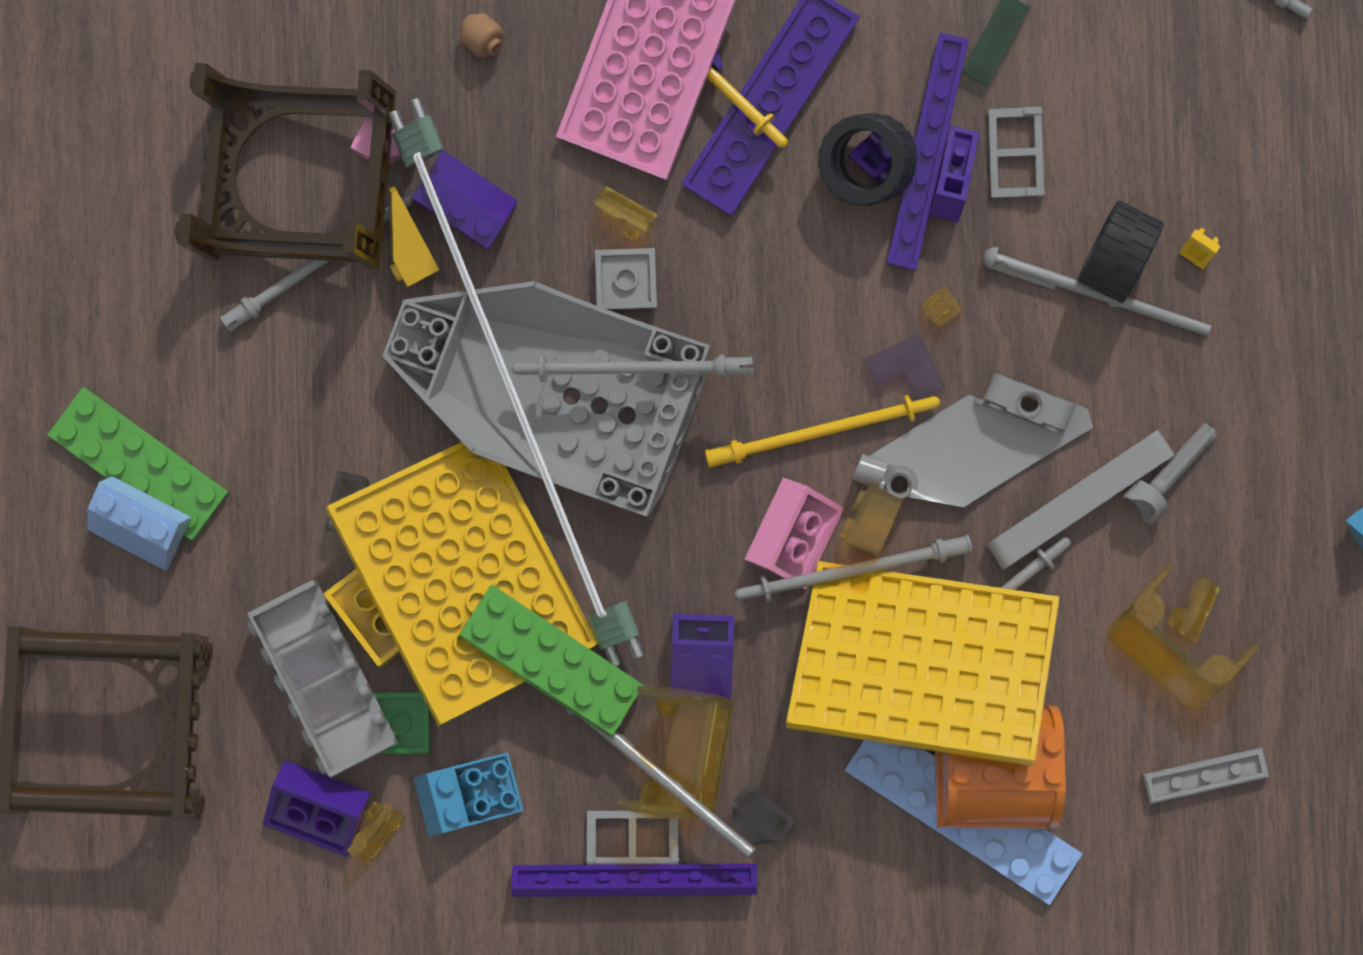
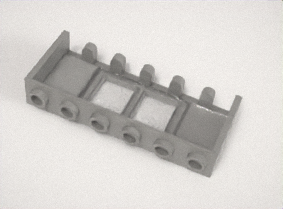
(321, 679)

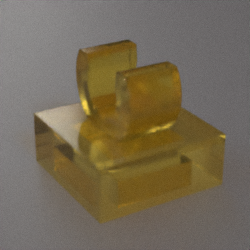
(941, 306)

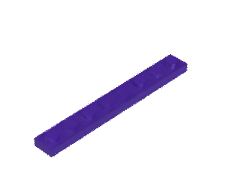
(930, 146)
(633, 880)

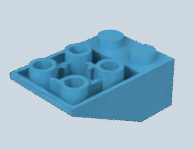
(468, 794)

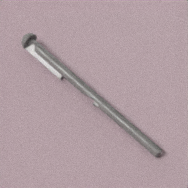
(1050, 279)
(677, 791)

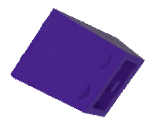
(702, 653)

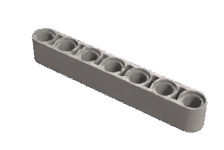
(1080, 499)

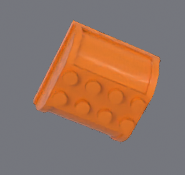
(1001, 793)

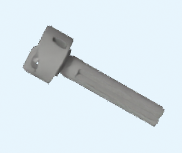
(1150, 497)

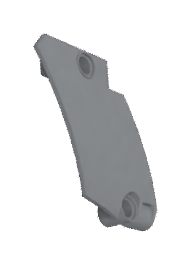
(974, 444)

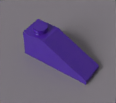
(954, 174)

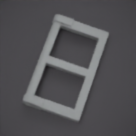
(1037, 152)
(591, 858)

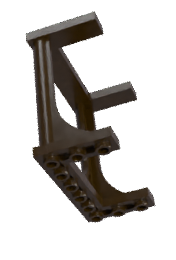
(227, 96)
(173, 801)

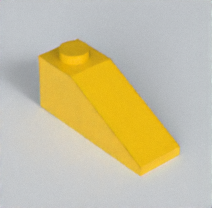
(408, 248)

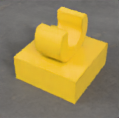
(1200, 248)

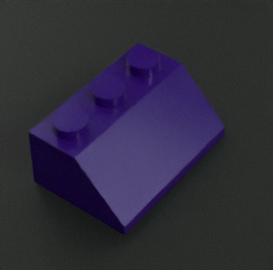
(467, 199)
(315, 808)

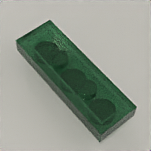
(995, 41)

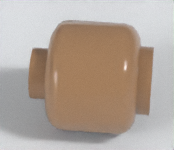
(481, 35)

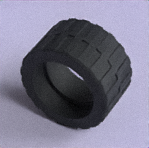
(833, 164)
(1120, 252)

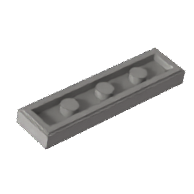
(1205, 775)

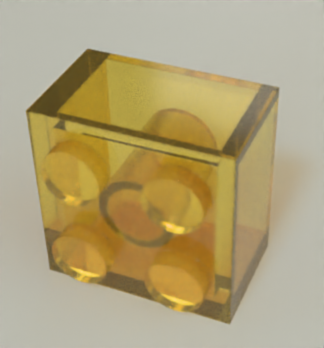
(872, 521)

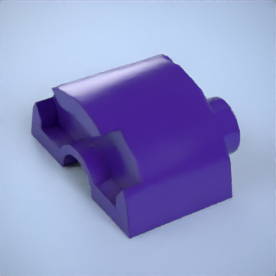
(873, 157)

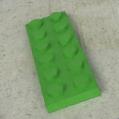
(130, 454)
(550, 660)

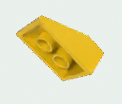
(361, 616)

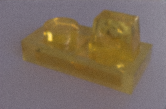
(635, 216)
(1192, 619)
(383, 823)

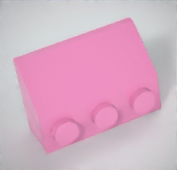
(794, 531)

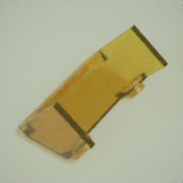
(1163, 660)
(691, 752)

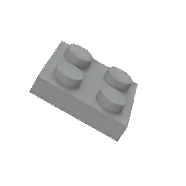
(626, 279)

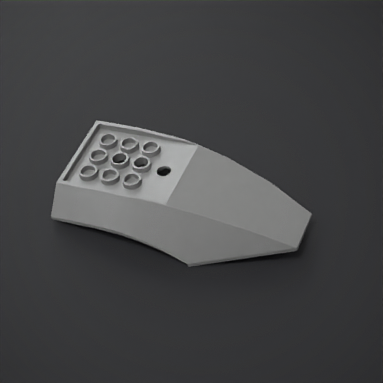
(451, 367)

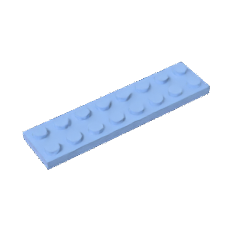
(1025, 856)

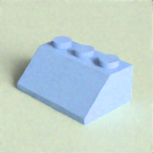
(136, 522)

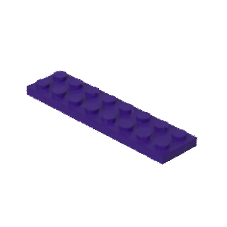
(776, 87)

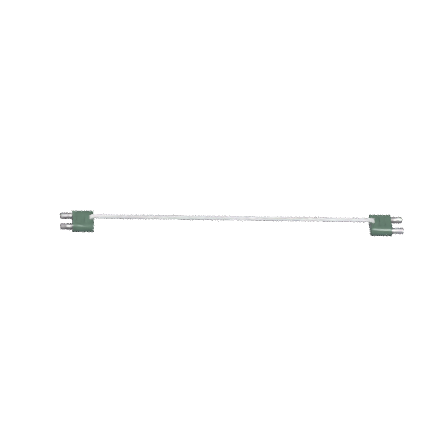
(416, 144)

